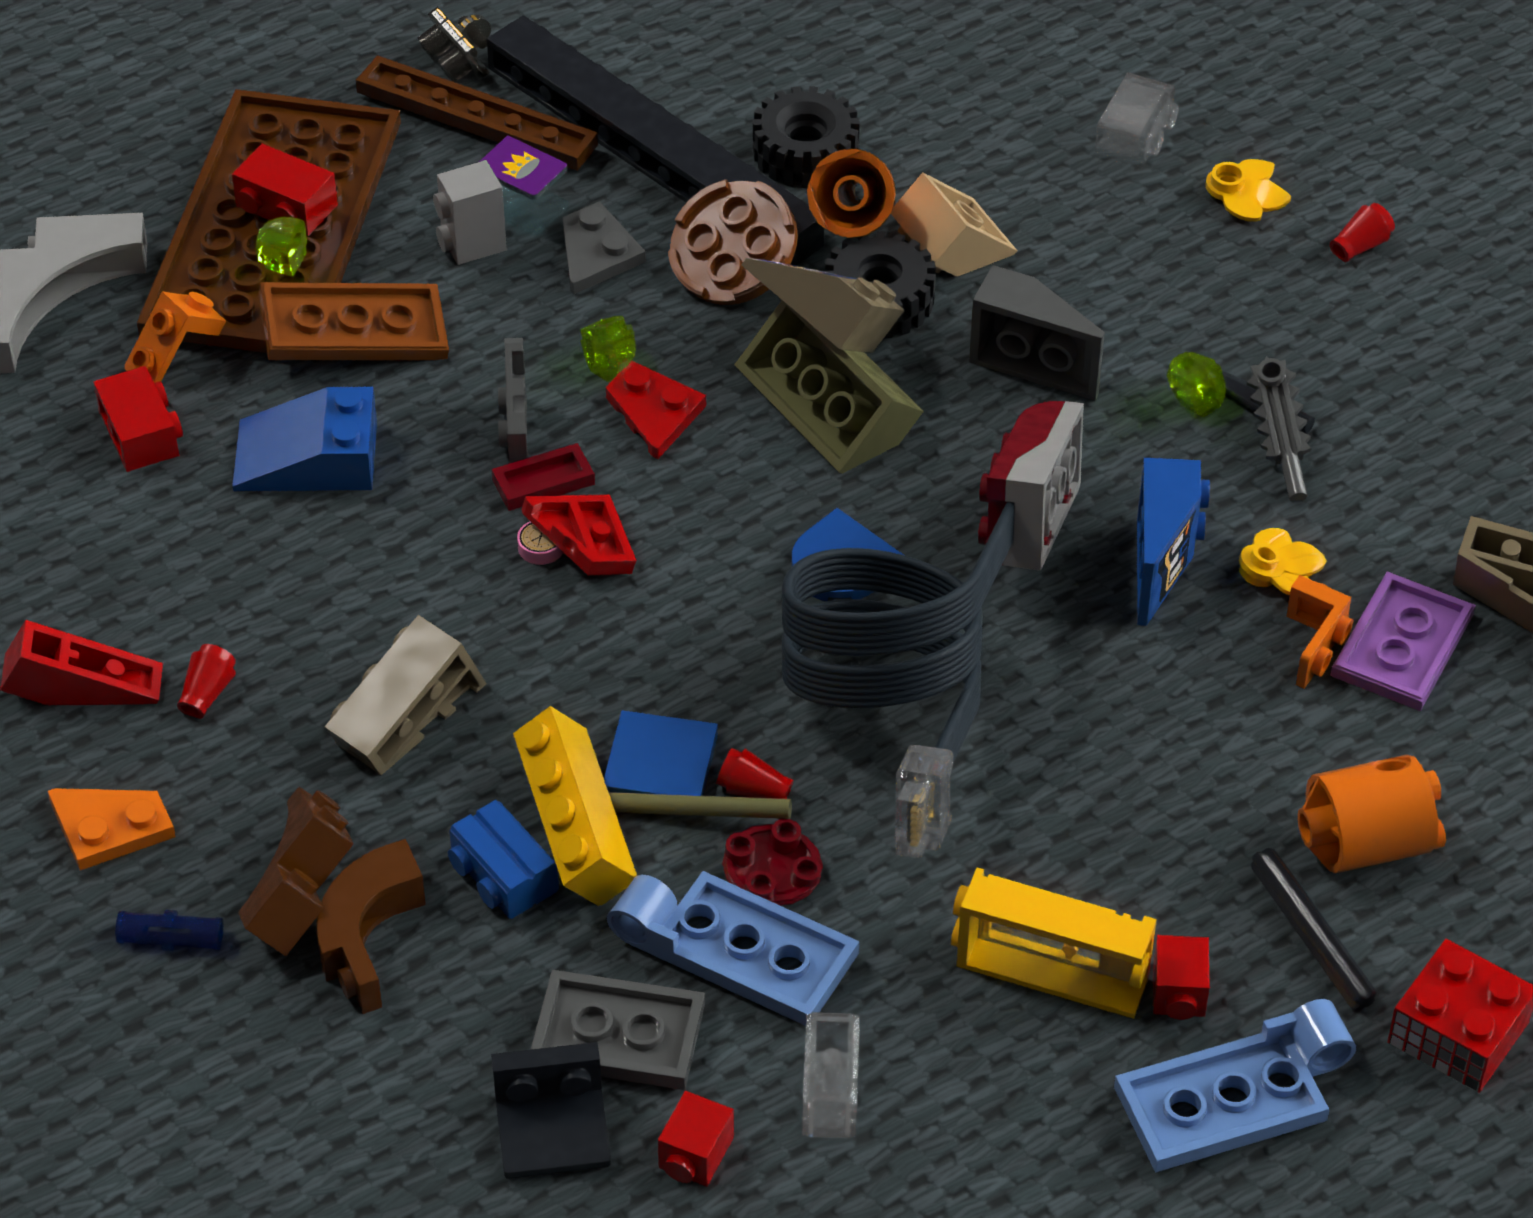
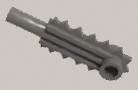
(1281, 424)

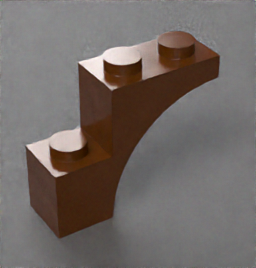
(307, 854)

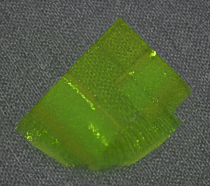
(282, 244)
(608, 346)
(1197, 382)

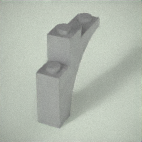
(60, 262)

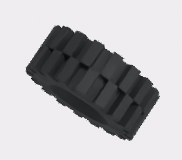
(801, 116)
(894, 261)

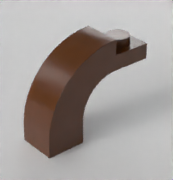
(354, 904)

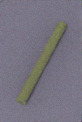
(701, 805)

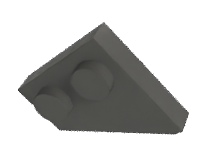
(597, 247)
(513, 402)

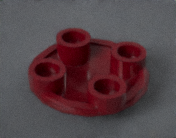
(773, 862)

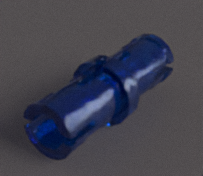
(135, 929)

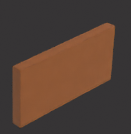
(353, 321)

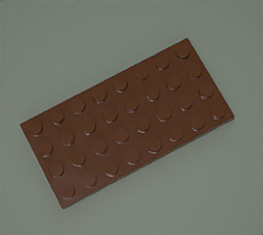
(217, 240)

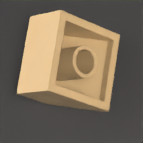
(950, 227)

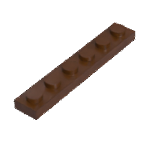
(475, 111)

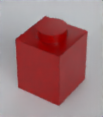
(1181, 976)
(695, 1139)

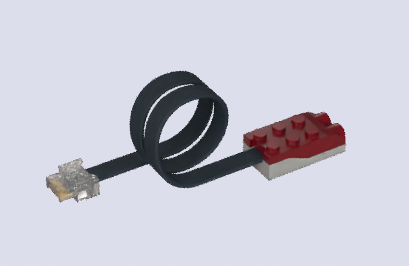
(1027, 503)

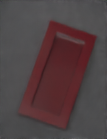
(543, 475)

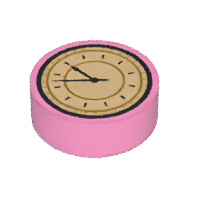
(536, 546)

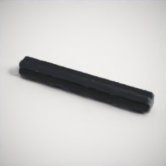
(1313, 929)

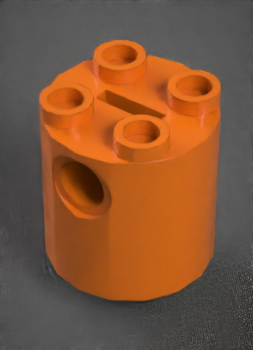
(1371, 814)

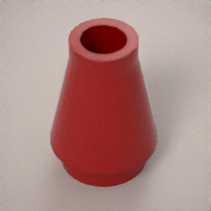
(1364, 231)
(205, 679)
(751, 777)

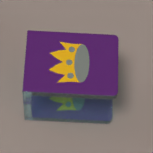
(525, 179)

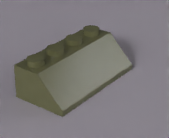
(827, 392)

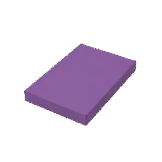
(1403, 641)

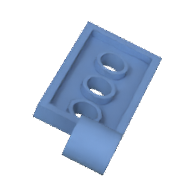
(654, 923)
(1294, 1044)

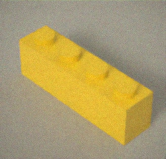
(575, 806)

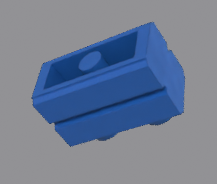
(502, 859)

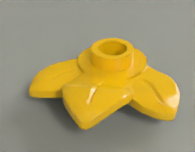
(1246, 188)
(1277, 560)

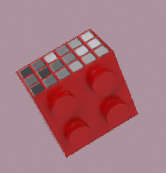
(1462, 1015)

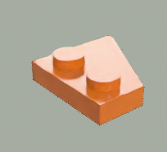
(109, 822)

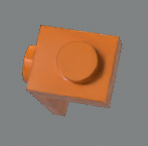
(166, 328)
(1322, 610)

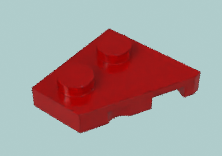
(654, 405)
(585, 530)

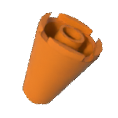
(834, 198)

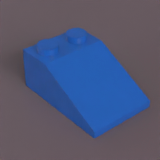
(309, 443)

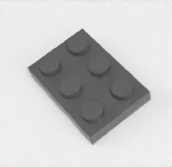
(640, 1028)

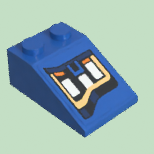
(1167, 527)

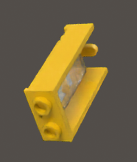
(1053, 943)

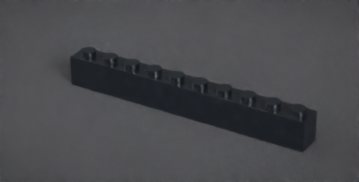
(628, 121)

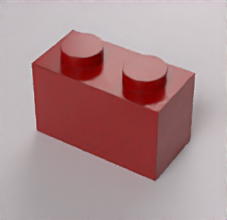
(284, 186)
(138, 418)

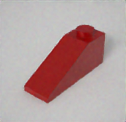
(73, 670)

